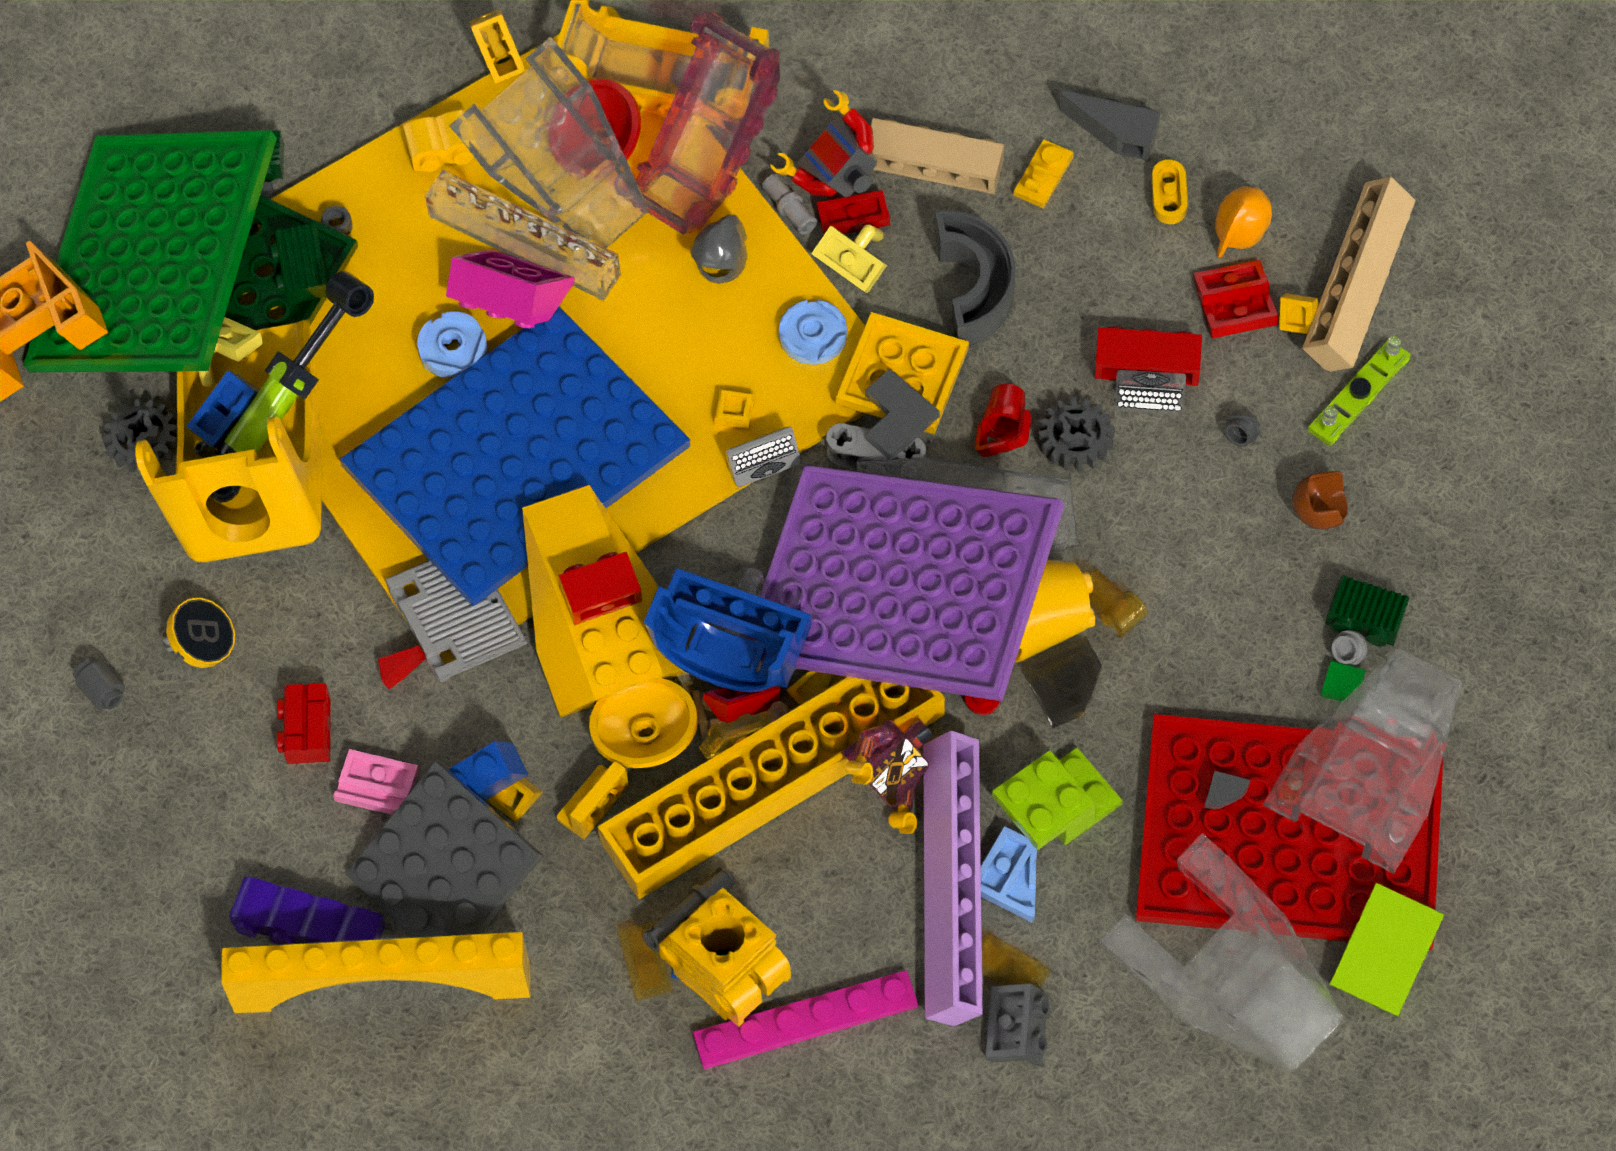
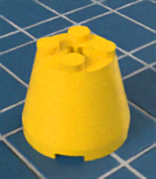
(1058, 609)

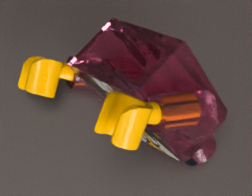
(891, 766)

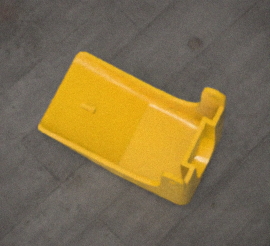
(279, 485)

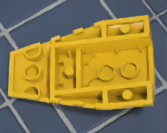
(602, 653)

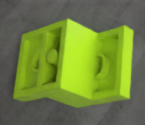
(1056, 798)

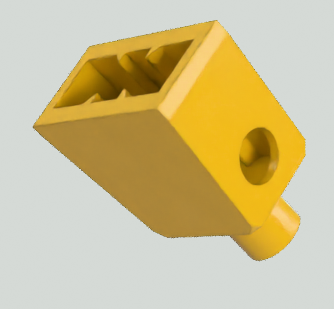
(496, 44)

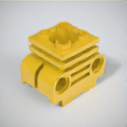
(731, 981)

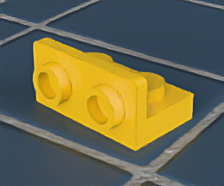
(594, 799)

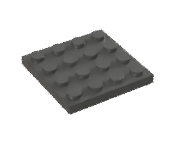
(444, 860)

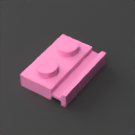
(375, 782)

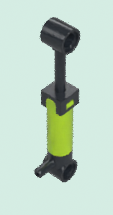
(289, 377)

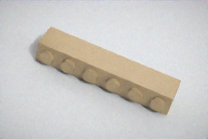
(1359, 274)

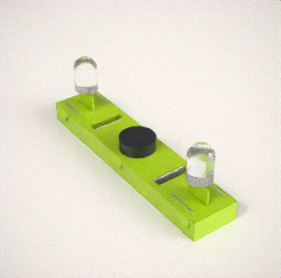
(1360, 391)

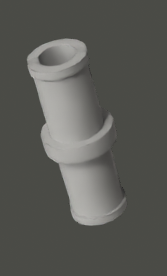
(789, 204)

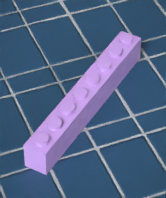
(952, 880)

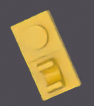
(1043, 173)

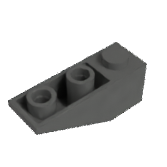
(1119, 126)

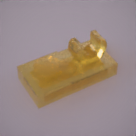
(1010, 966)

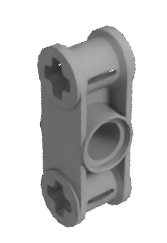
(858, 449)

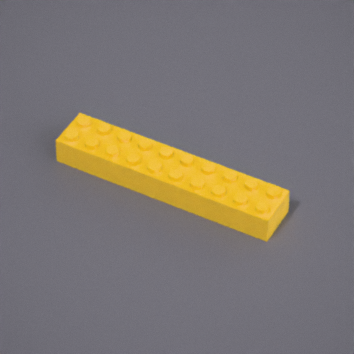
(755, 780)

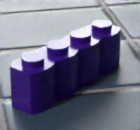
(299, 917)

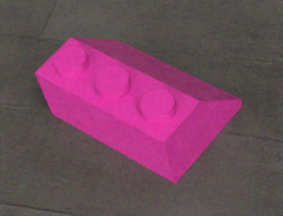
(507, 286)

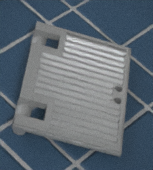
(446, 621)

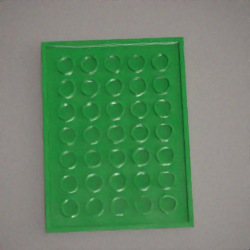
(158, 248)

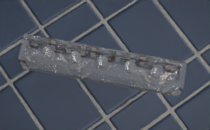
(522, 233)

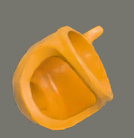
(1242, 218)

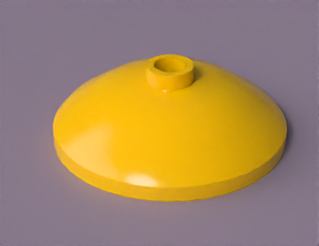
(653, 709)

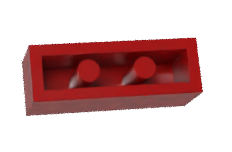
(1148, 352)

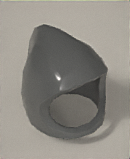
(721, 247)

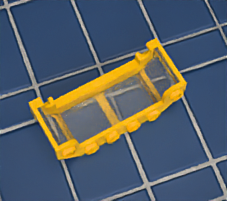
(631, 53)

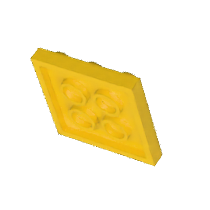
(916, 354)

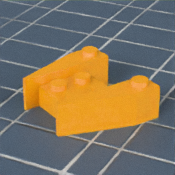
(35, 299)

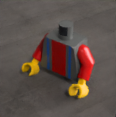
(838, 158)

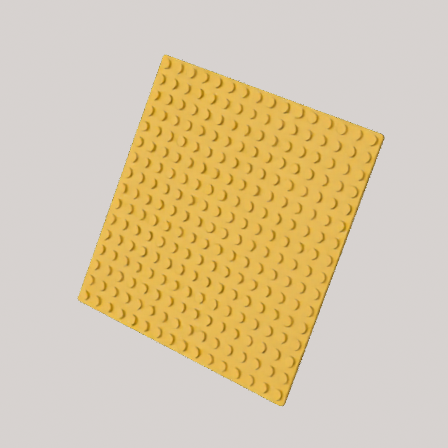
(657, 324)

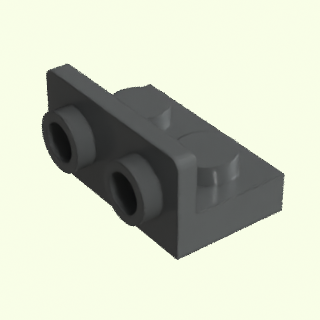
(1017, 1024)

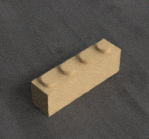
(937, 155)

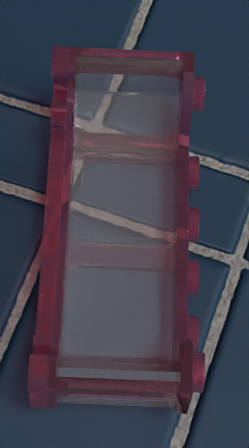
(709, 125)

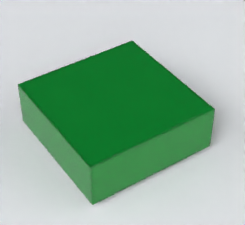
(1341, 681)

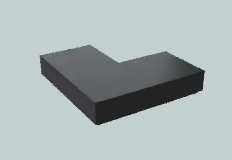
(906, 414)

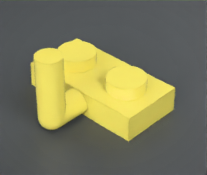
(850, 256)
(234, 342)

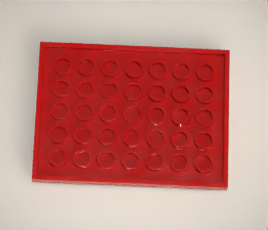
(1299, 865)

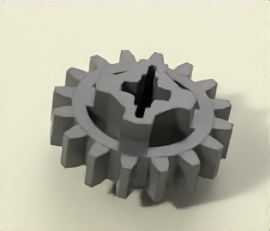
(132, 427)
(1076, 433)

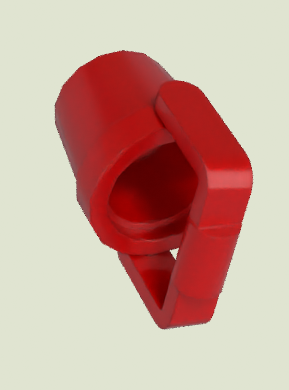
(1003, 420)

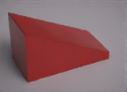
(399, 665)

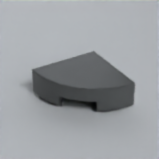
(1225, 790)

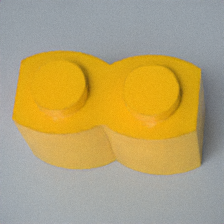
(434, 142)

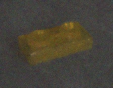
(645, 966)

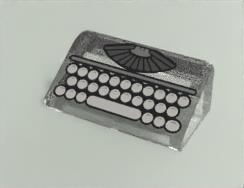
(1150, 392)

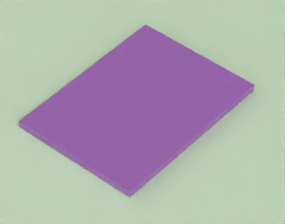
(911, 578)

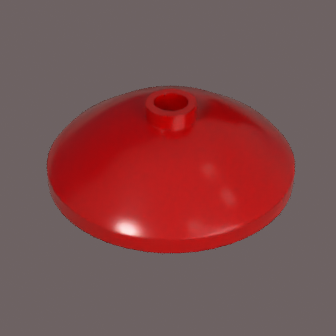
(621, 112)

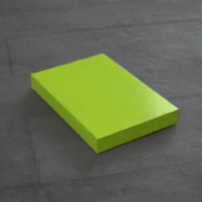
(1386, 949)

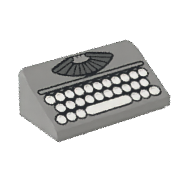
(763, 457)

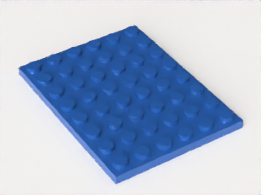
(507, 434)

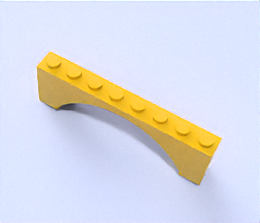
(268, 975)

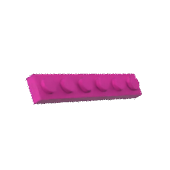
(805, 1019)

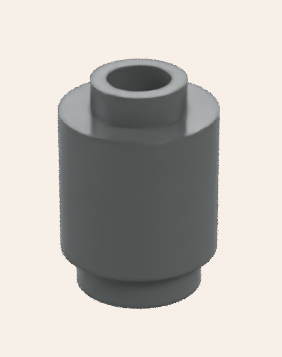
(99, 683)

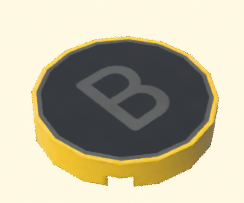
(200, 632)

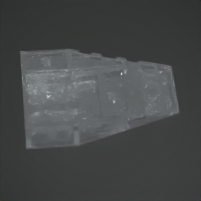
(556, 149)
(1375, 759)

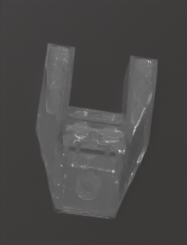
(1247, 981)

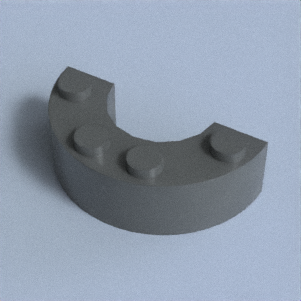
(988, 255)

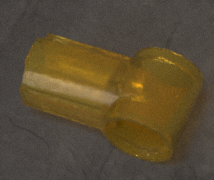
(1114, 606)

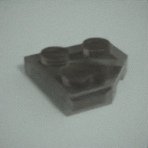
(1064, 680)

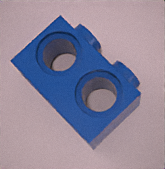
(222, 409)

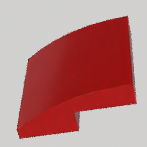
(1236, 299)

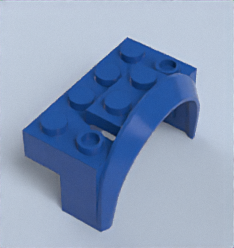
(718, 655)

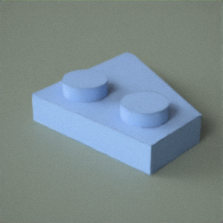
(1010, 874)

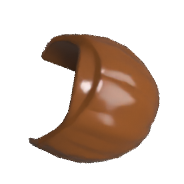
(1321, 500)

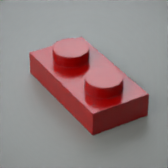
(854, 212)

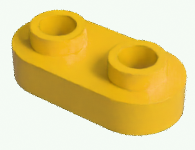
(1169, 194)

